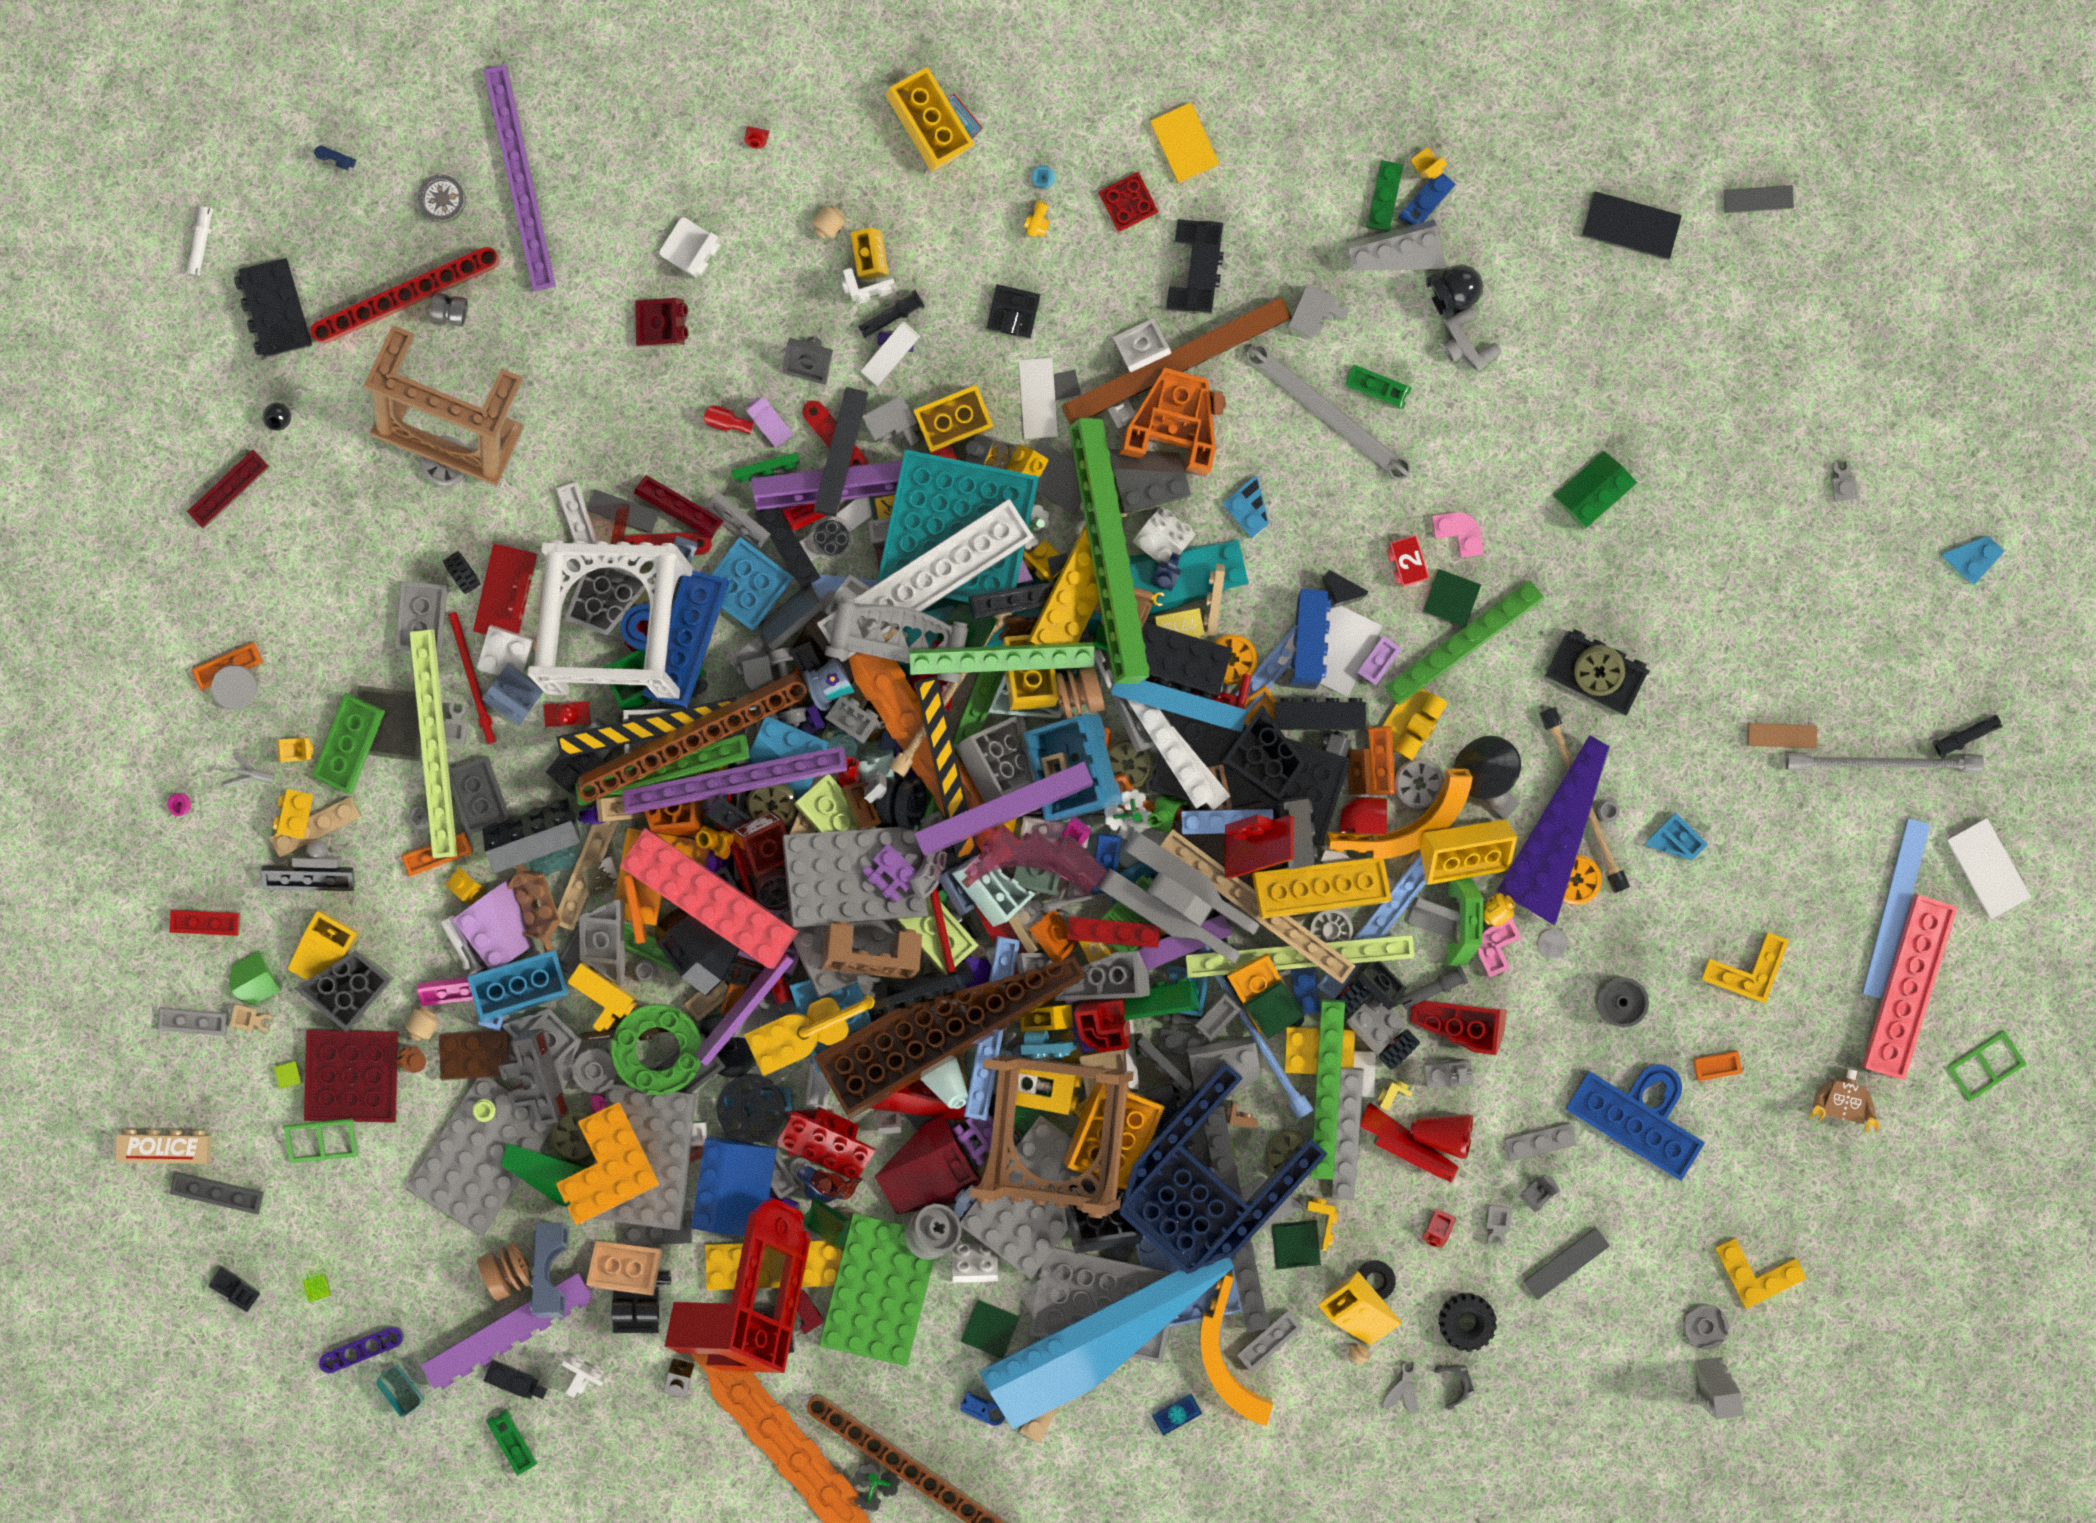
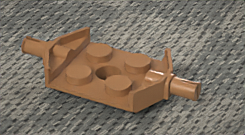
(539, 920)

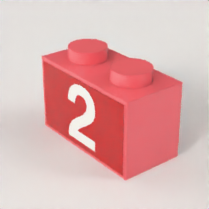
(1408, 561)

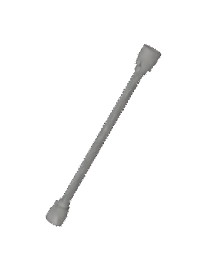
(1968, 763)

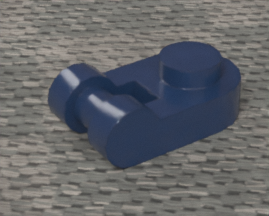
(343, 161)

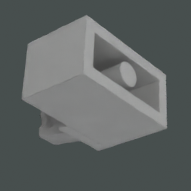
(1312, 308)
(891, 418)
(1448, 1074)

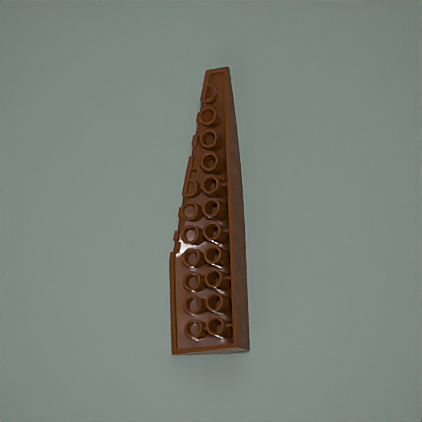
(932, 1033)

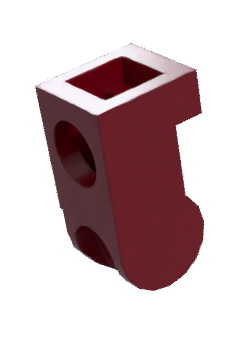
(808, 1313)

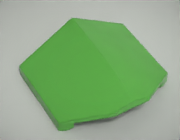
(252, 979)

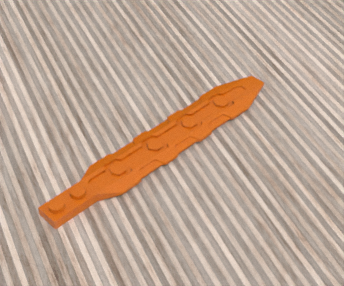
(898, 705)
(785, 1444)

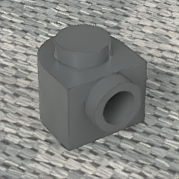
(1336, 743)

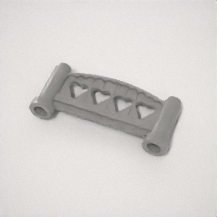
(848, 637)

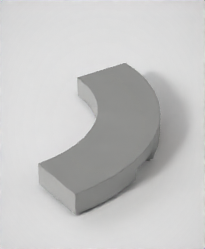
(928, 875)

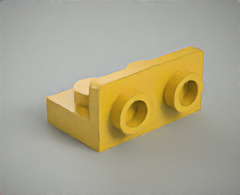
(1038, 560)

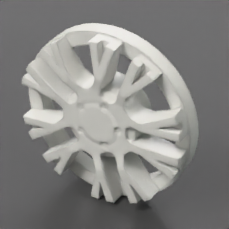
(1331, 929)

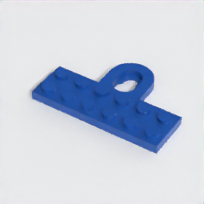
(690, 631)
(1636, 1125)

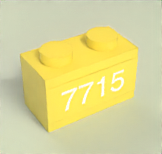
(1185, 622)

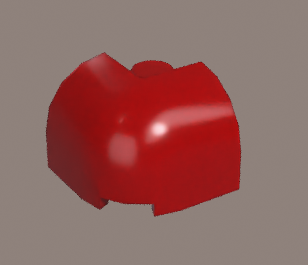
(1363, 816)
(1103, 1024)

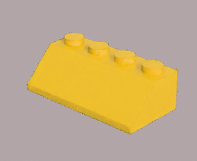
(929, 119)
(1467, 851)

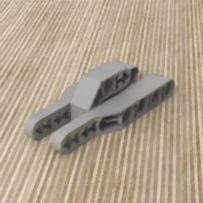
(1178, 888)

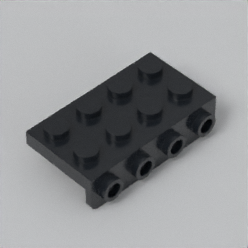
(272, 308)
(1185, 661)
(1563, 667)
(925, 987)

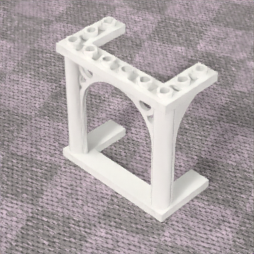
(568, 559)

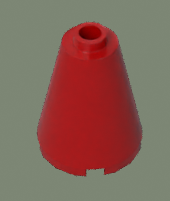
(1445, 1133)

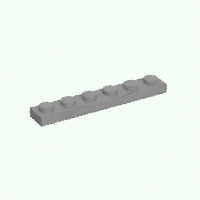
(1347, 1133)

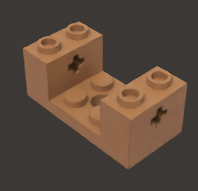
(902, 962)

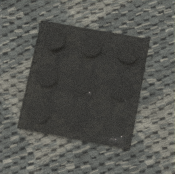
(399, 728)

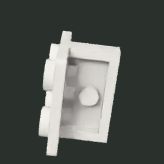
(974, 1263)
(584, 1374)

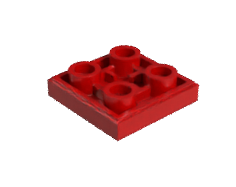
(1128, 202)

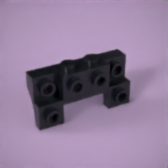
(1204, 262)

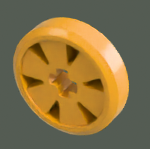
(1246, 654)
(1590, 882)

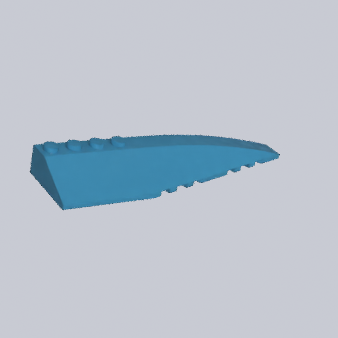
(1092, 1347)

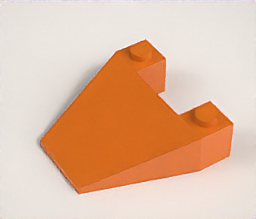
(1176, 414)

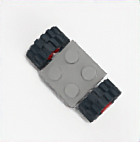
(1377, 1025)

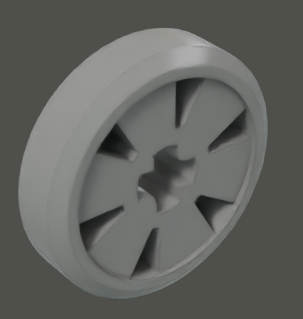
(439, 473)
(1406, 789)

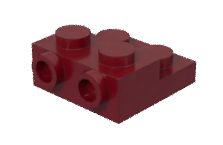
(661, 322)

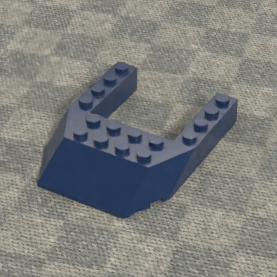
(1187, 1205)

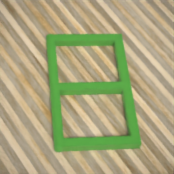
(1977, 1051)
(322, 1156)

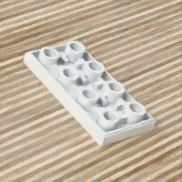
(1988, 868)

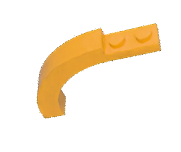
(1409, 838)
(1228, 1387)

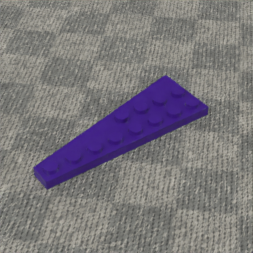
(1548, 856)

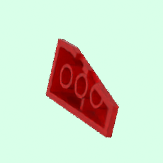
(1470, 1026)

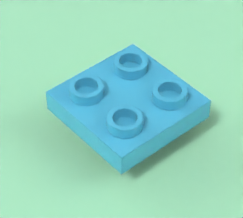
(1038, 1045)

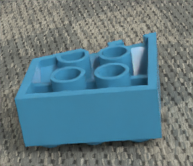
(779, 741)

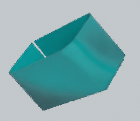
(387, 1393)

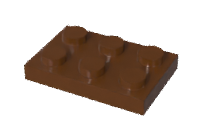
(472, 1054)

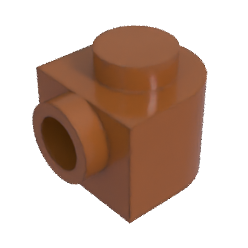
(411, 1059)

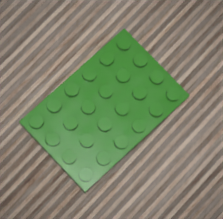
(876, 1293)

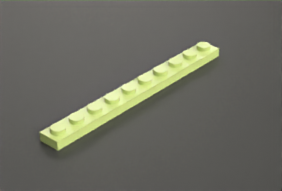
(433, 743)
(1288, 958)

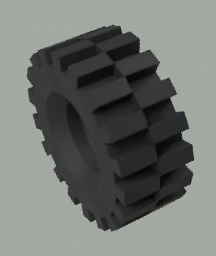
(1479, 1334)

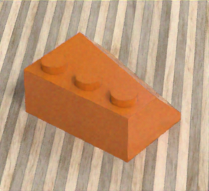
(678, 819)

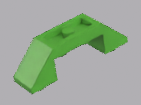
(1470, 921)

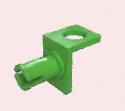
(1165, 813)

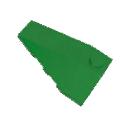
(540, 1169)

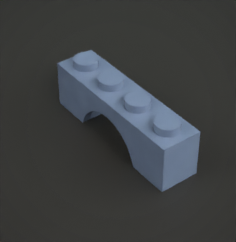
(549, 1242)

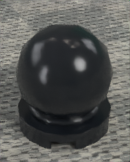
(1458, 288)

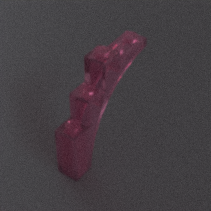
(1062, 857)

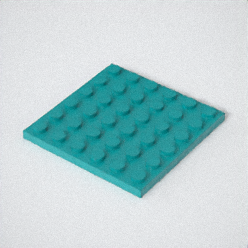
(943, 497)

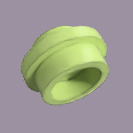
(484, 1110)

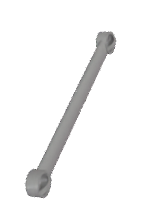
(1328, 411)

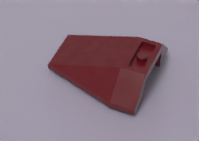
(926, 1169)

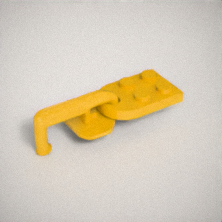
(783, 1043)

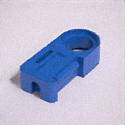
(980, 1408)

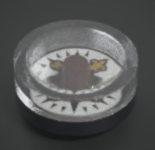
(441, 198)

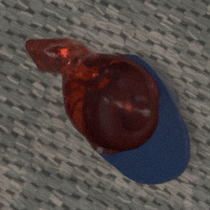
(826, 1185)

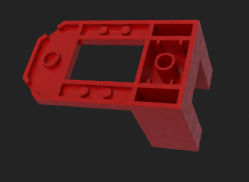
(733, 1332)

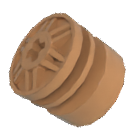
(1080, 691)
(501, 1272)

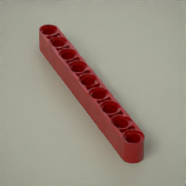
(393, 295)

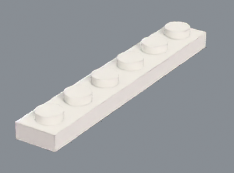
(1174, 753)

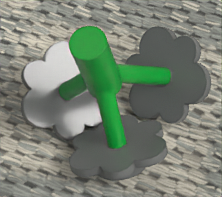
(868, 1476)

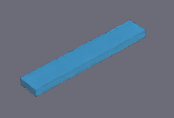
(1183, 704)

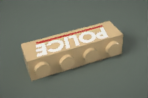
(163, 1148)

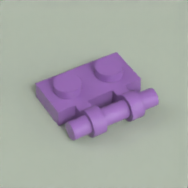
(895, 868)
(982, 1130)

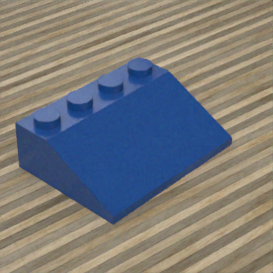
(731, 1184)

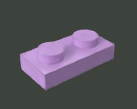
(1379, 660)

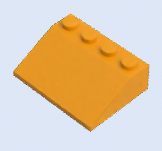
(1139, 1127)

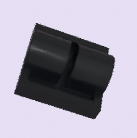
(635, 1312)

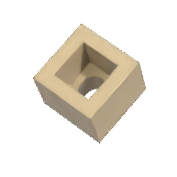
(1051, 762)

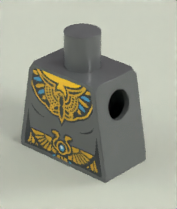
(988, 451)

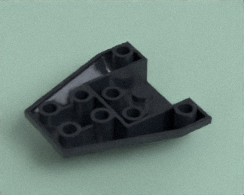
(694, 950)

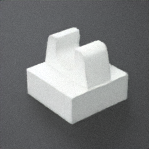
(1121, 413)

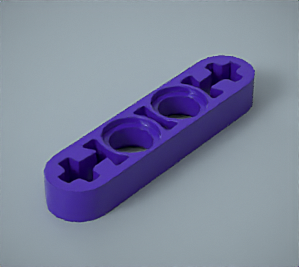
(362, 1352)

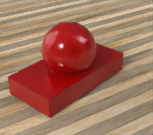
(567, 714)

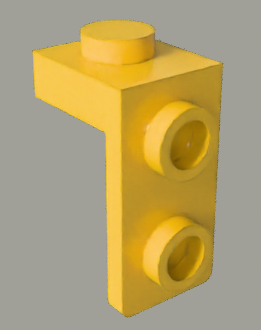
(1319, 1205)

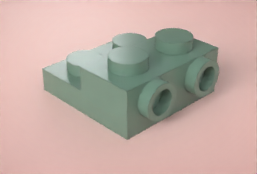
(1036, 879)

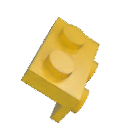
(1027, 461)
(293, 814)

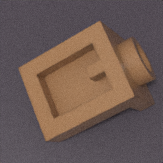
(1244, 1119)

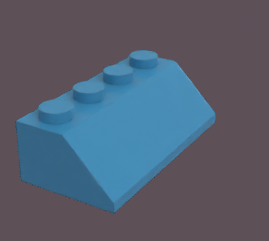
(517, 986)

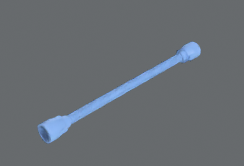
(1298, 1103)

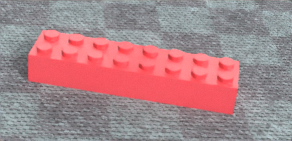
(709, 898)

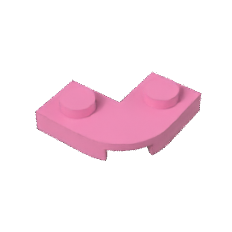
(1464, 528)
(1492, 941)

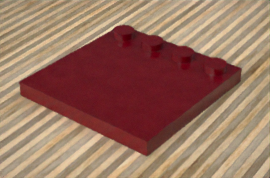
(351, 1075)

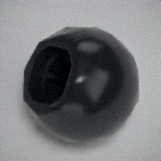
(277, 416)

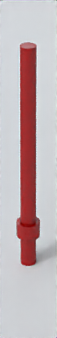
(484, 719)
(941, 929)

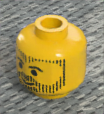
(1498, 909)

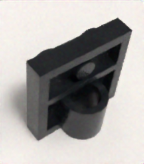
(1013, 311)
(568, 770)

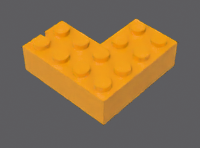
(649, 899)
(620, 1169)

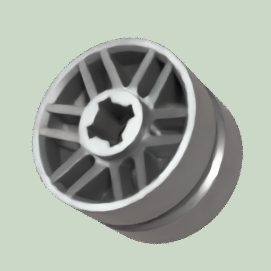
(772, 887)

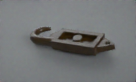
(609, 1034)

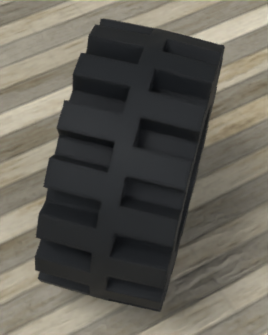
(461, 572)

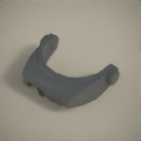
(1462, 1372)

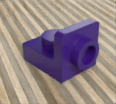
(814, 720)

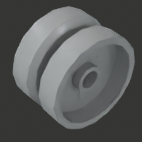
(932, 1231)

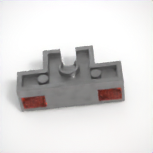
(535, 1077)

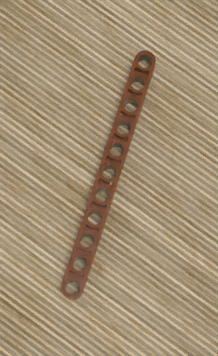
(1181, 359)
(685, 747)
(898, 1467)

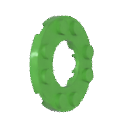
(630, 1067)

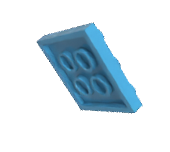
(753, 585)

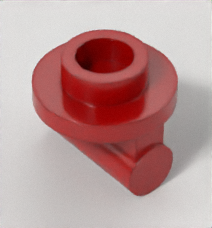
(756, 137)

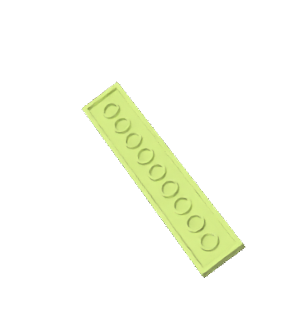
(829, 812)

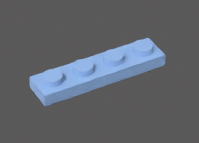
(1215, 820)

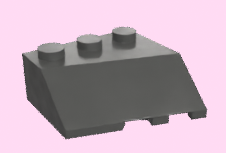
(1149, 480)

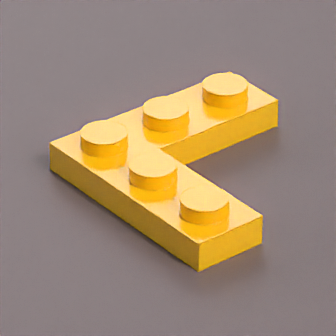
(1760, 981)
(1751, 1288)

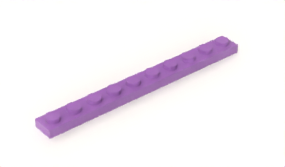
(520, 178)
(735, 780)

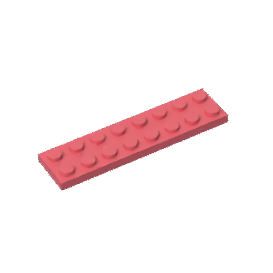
(1909, 986)

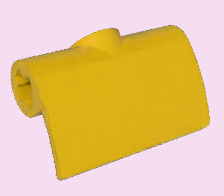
(1414, 722)

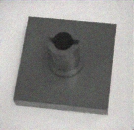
(807, 360)

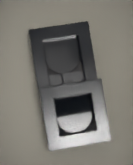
(234, 1288)

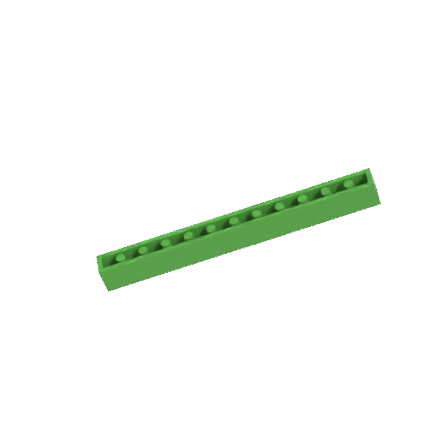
(1109, 551)

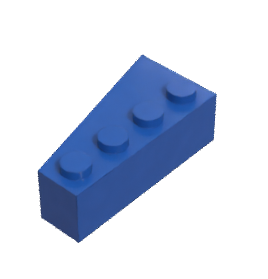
(1310, 639)

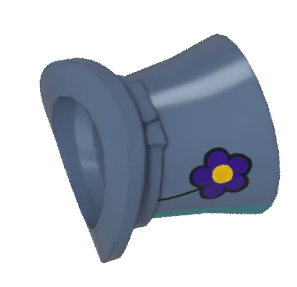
(828, 683)

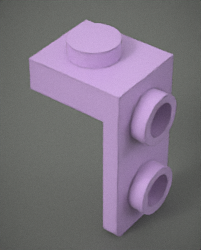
(769, 421)

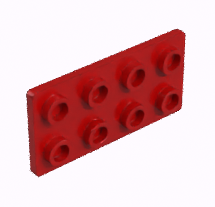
(505, 589)
(1257, 844)
(826, 1141)

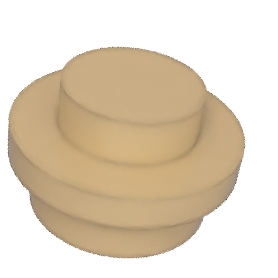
(1358, 1354)

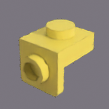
(1387, 1095)

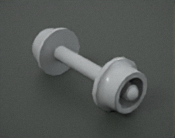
(780, 658)

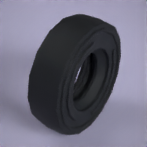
(1387, 1272)

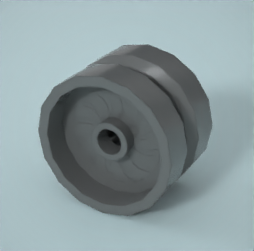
(1635, 1001)

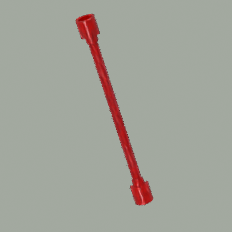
(781, 990)

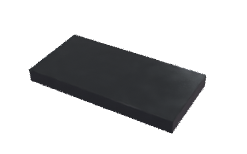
(1631, 225)

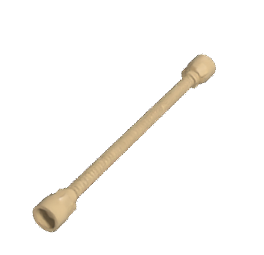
(904, 760)

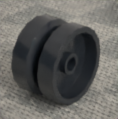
(902, 803)

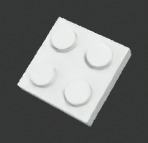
(1142, 345)
(504, 647)

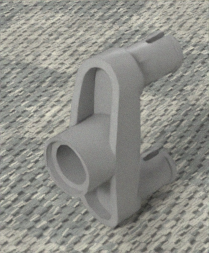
(1460, 346)

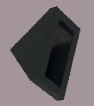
(1342, 590)

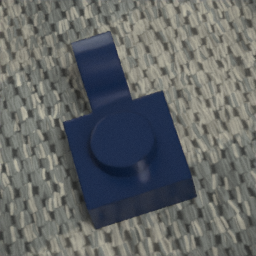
(1167, 573)

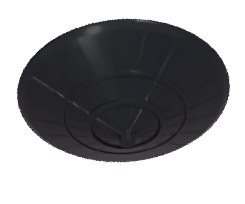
(1492, 764)
(734, 1053)

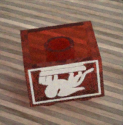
(761, 844)

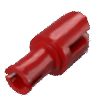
(725, 419)
(850, 776)

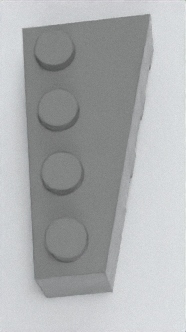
(1399, 249)
(1717, 1389)

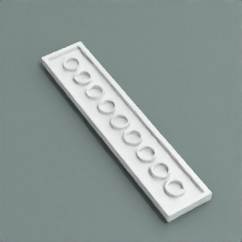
(943, 567)

